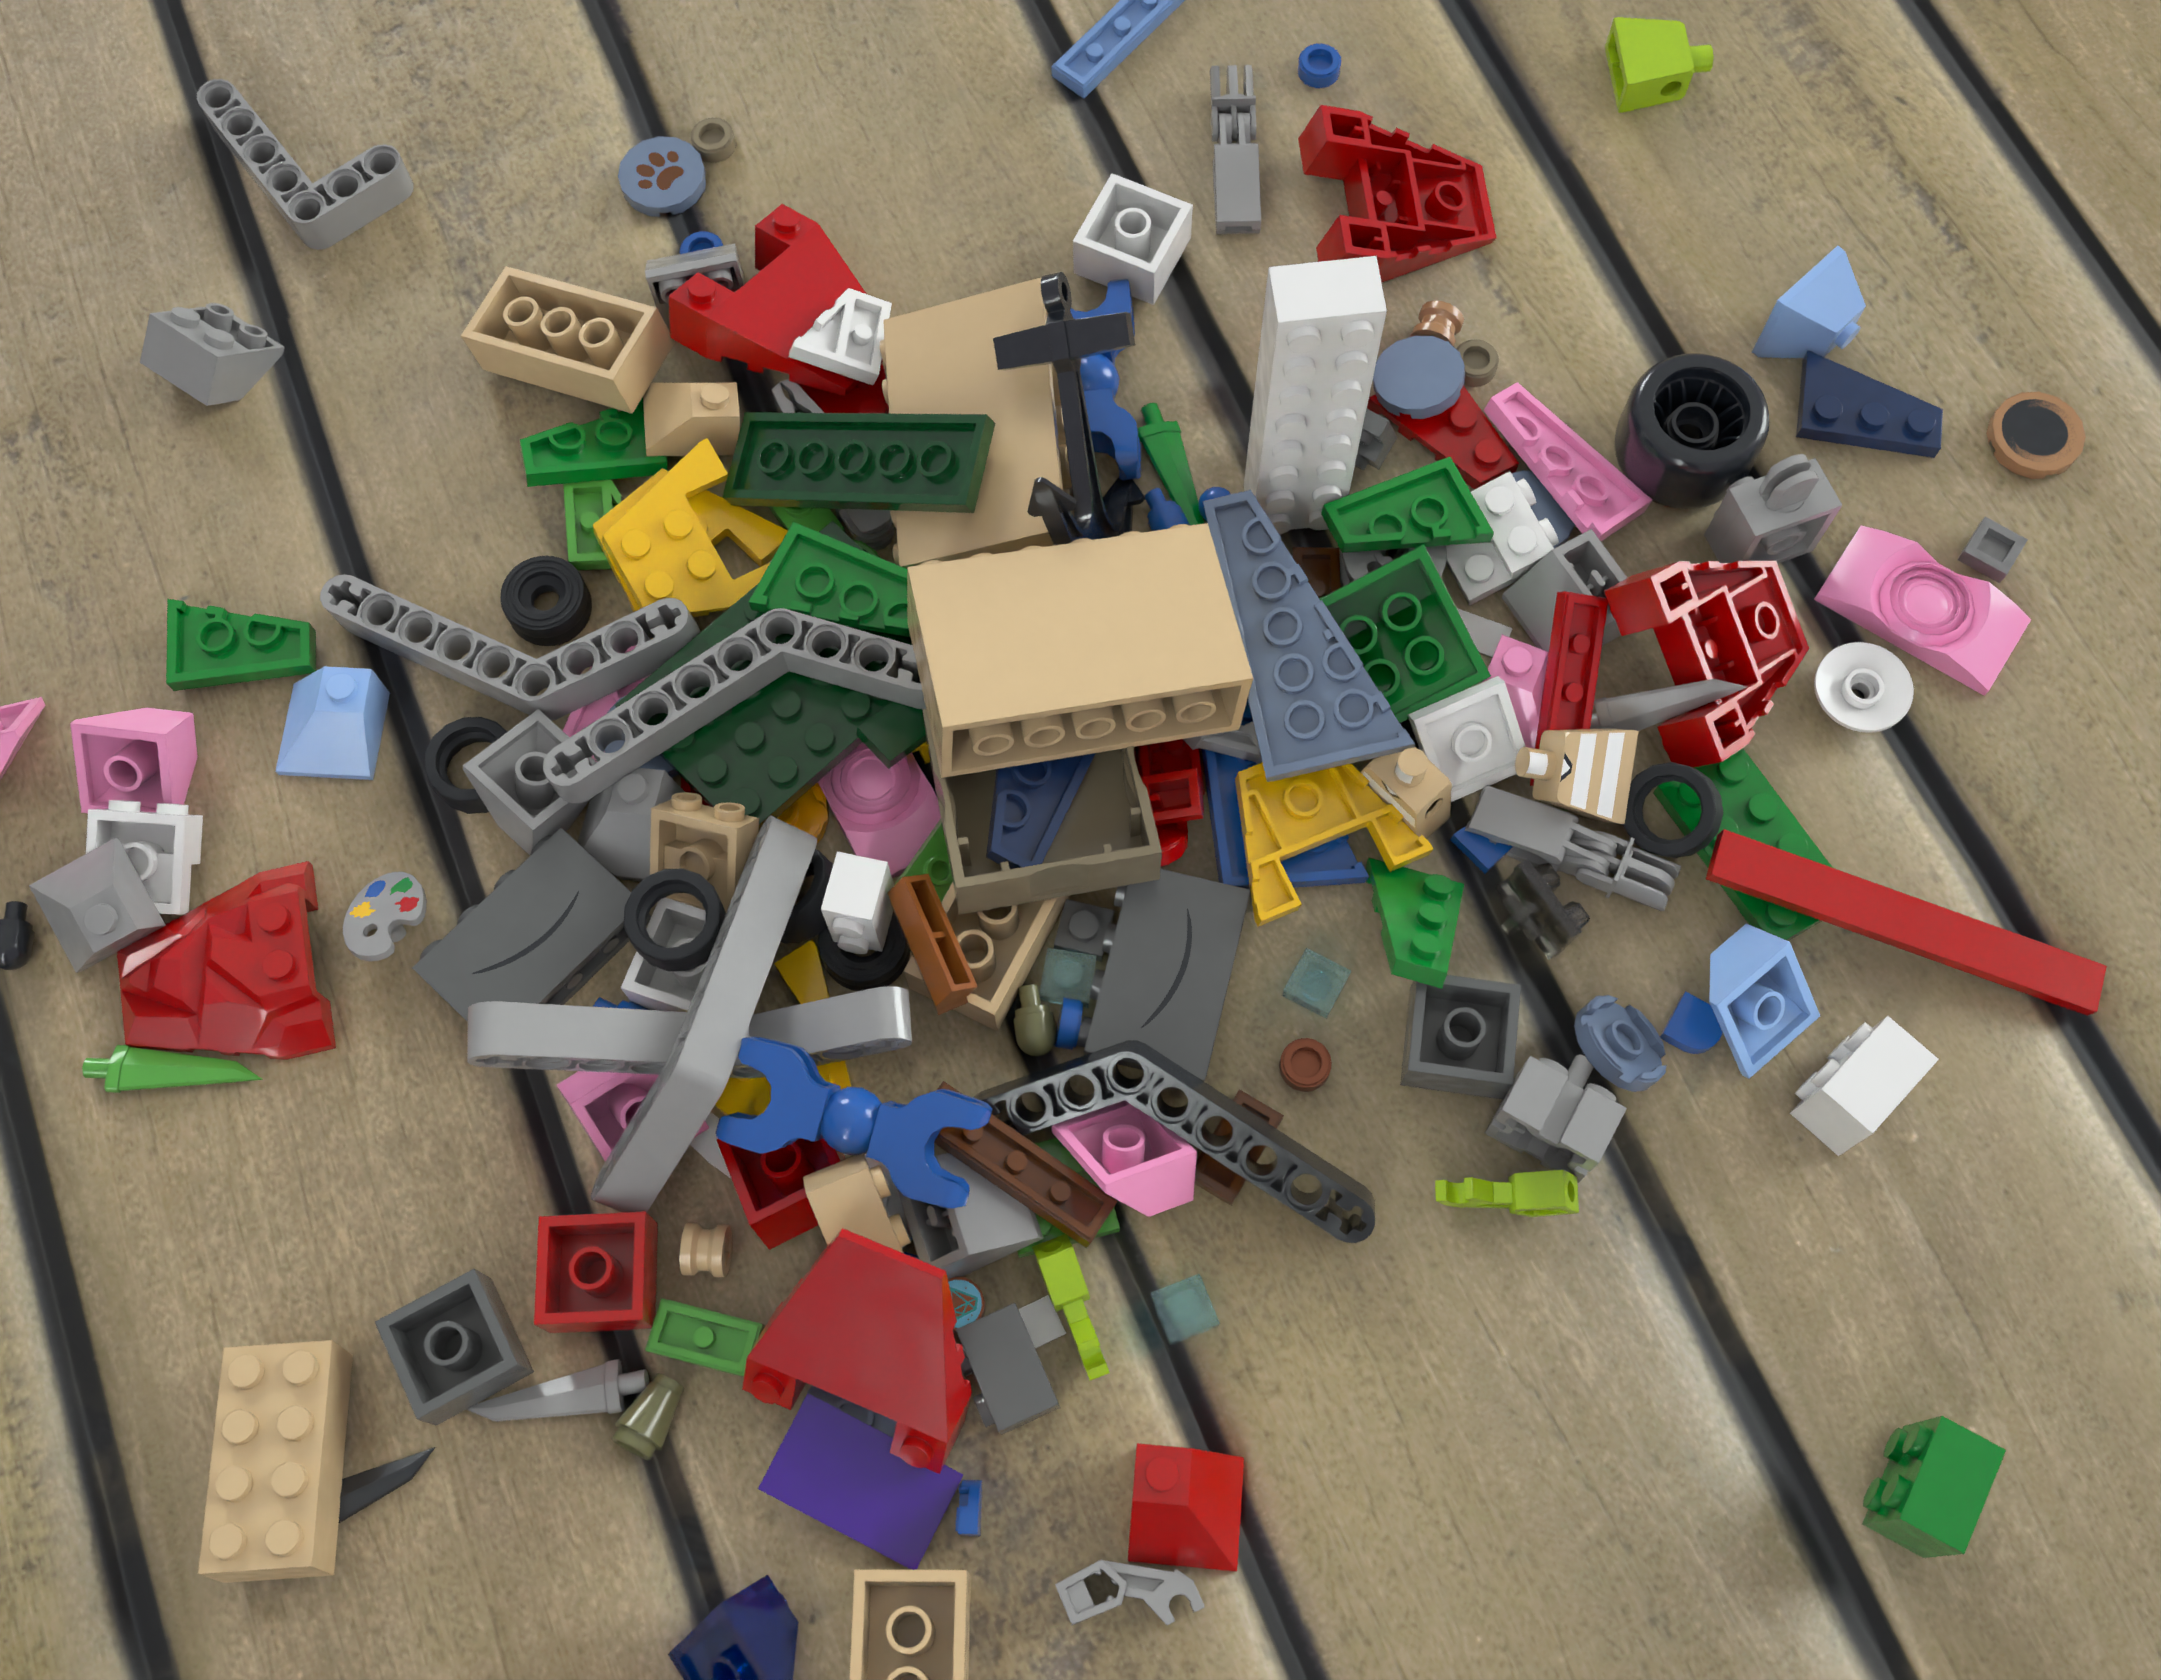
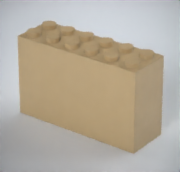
(948, 365)
(1076, 648)

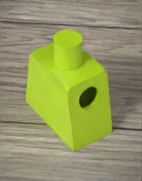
(1652, 61)

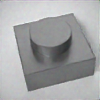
(1992, 549)

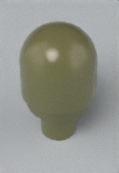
(1034, 1023)

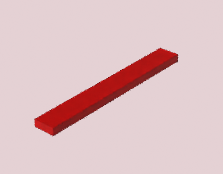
(1906, 922)

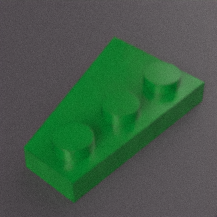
(1409, 511)
(231, 648)
(1417, 920)

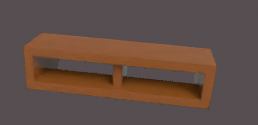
(932, 942)

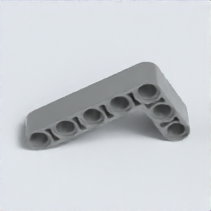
(318, 210)

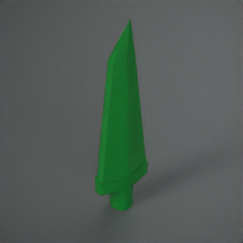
(1166, 451)

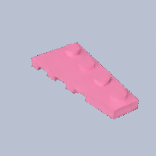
(1570, 469)

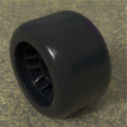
(1691, 430)

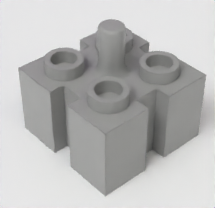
(1557, 1118)

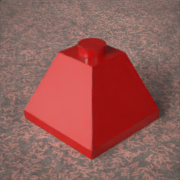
(1185, 1508)

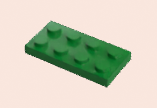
(1752, 811)

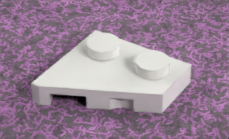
(846, 337)

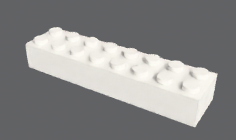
(1312, 386)

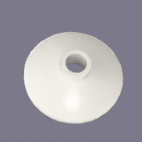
(1873, 672)

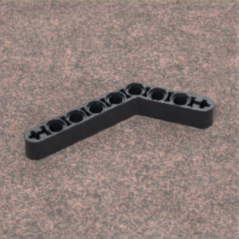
(1189, 1123)

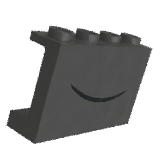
(534, 934)
(1167, 969)

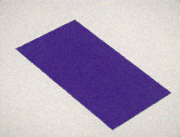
(852, 1482)

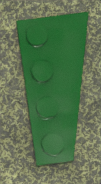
(834, 583)

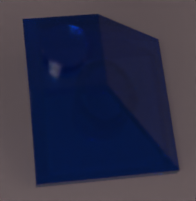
(742, 1639)

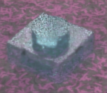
(1068, 976)
(1316, 983)
(1184, 1309)

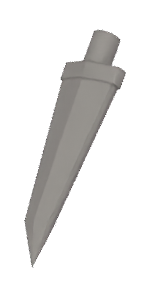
(1653, 706)
(584, 1392)

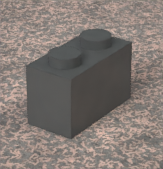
(1006, 1369)

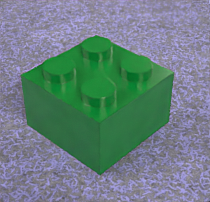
(1932, 1487)

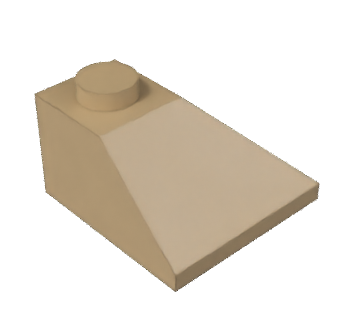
(687, 412)

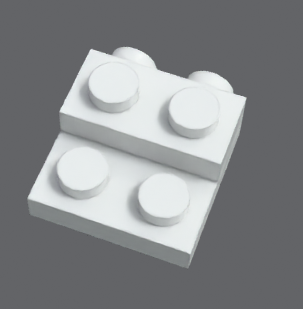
(1515, 546)
(158, 844)

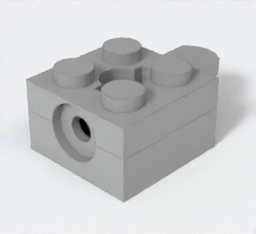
(1774, 514)

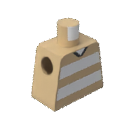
(1582, 771)
(1413, 788)

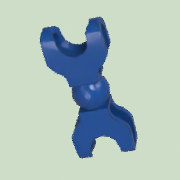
(1111, 426)
(853, 1121)

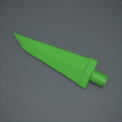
(150, 1069)

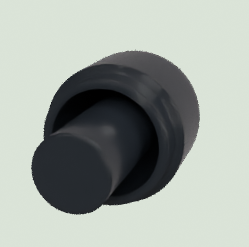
(15, 937)

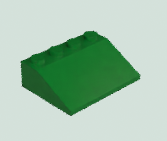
(1408, 633)

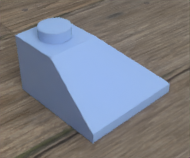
(1814, 312)
(334, 724)
(1759, 996)

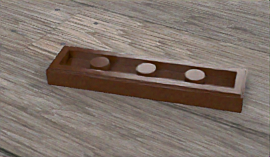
(1030, 1176)

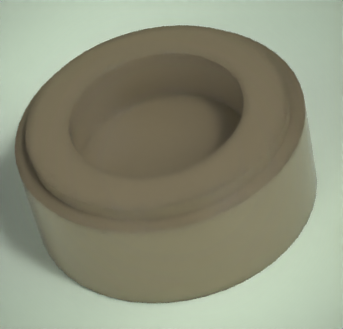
(713, 139)
(1479, 361)

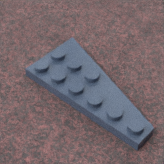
(1308, 684)

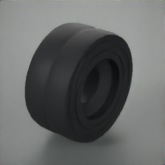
(539, 576)
(869, 971)

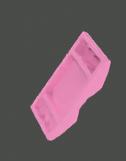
(1924, 608)
(882, 809)

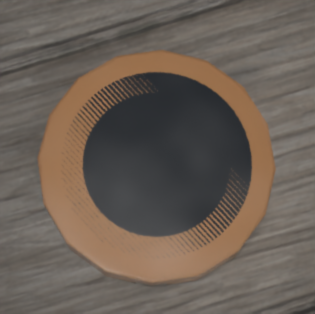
(2036, 435)

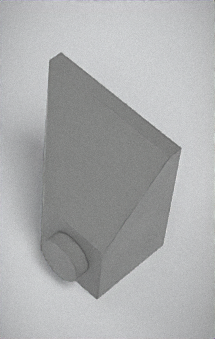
(515, 787)
(620, 822)
(97, 905)

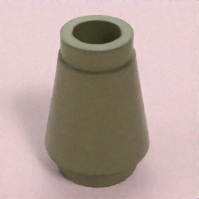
(649, 1417)

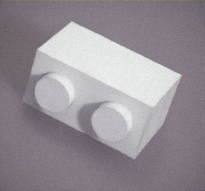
(858, 903)

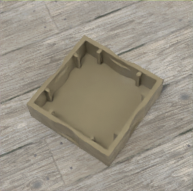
(1100, 845)

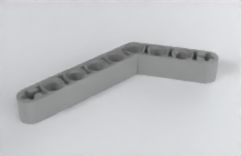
(404, 626)
(726, 690)
(714, 1022)
(643, 1039)

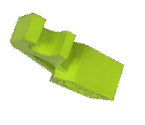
(1524, 1193)
(1067, 1293)

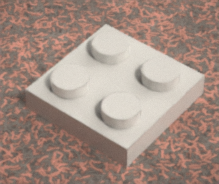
(1471, 736)

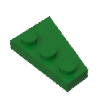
(591, 451)

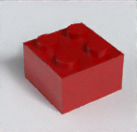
(774, 1187)
(596, 1272)

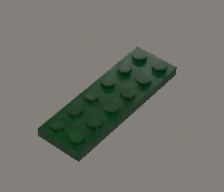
(860, 461)

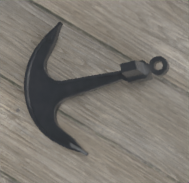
(1063, 344)

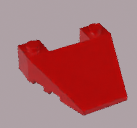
(1401, 198)
(764, 317)
(1718, 625)
(875, 1335)

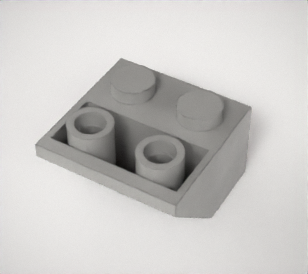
(670, 272)
(208, 352)
(1574, 567)
(973, 1234)

